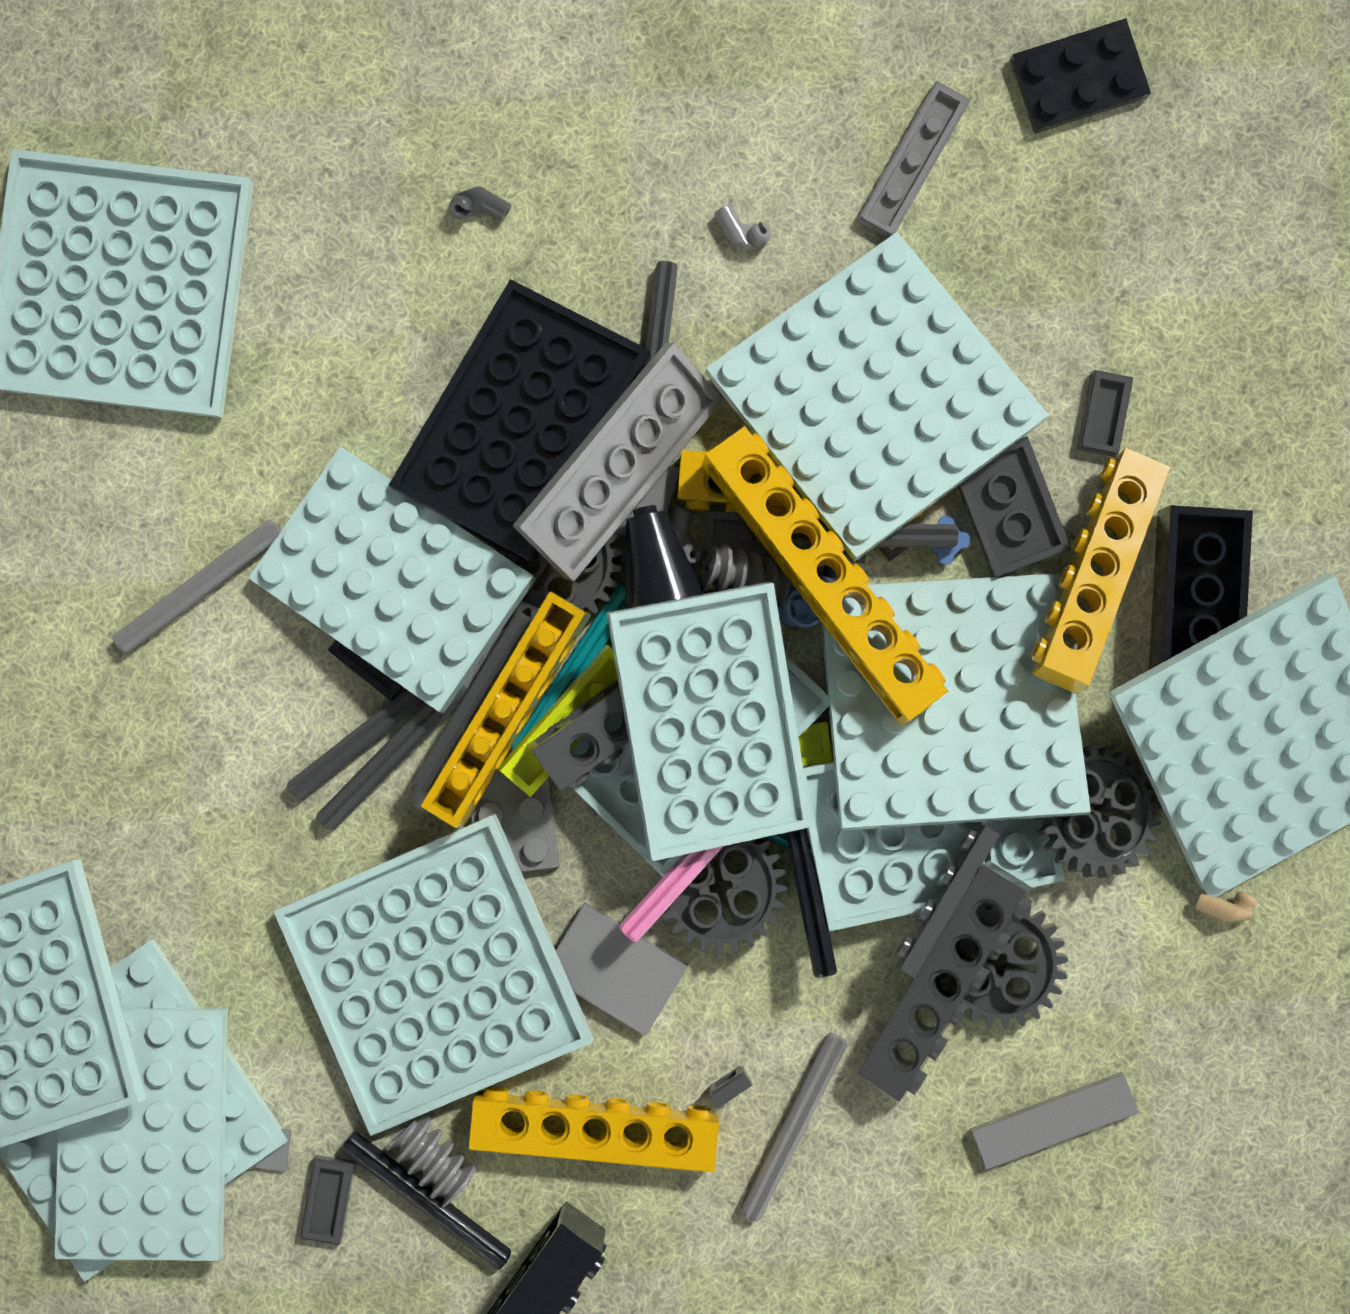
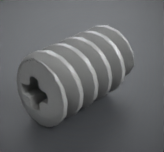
(741, 570)
(432, 1159)

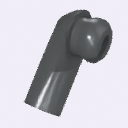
(477, 201)

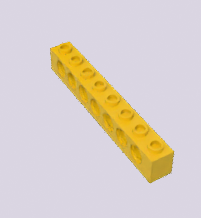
(825, 599)

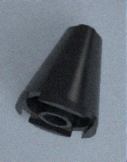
(656, 561)

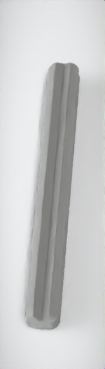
(196, 587)
(793, 1127)

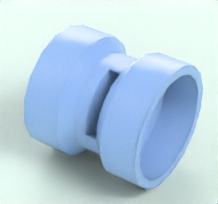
(802, 616)

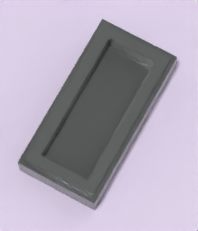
(1105, 413)
(327, 1200)

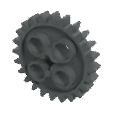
(585, 589)
(1093, 847)
(757, 878)
(993, 998)

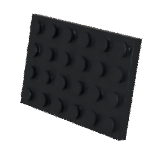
(515, 414)

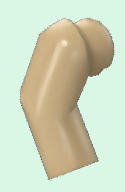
(1225, 911)

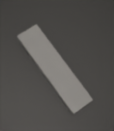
(913, 160)
(1054, 1120)

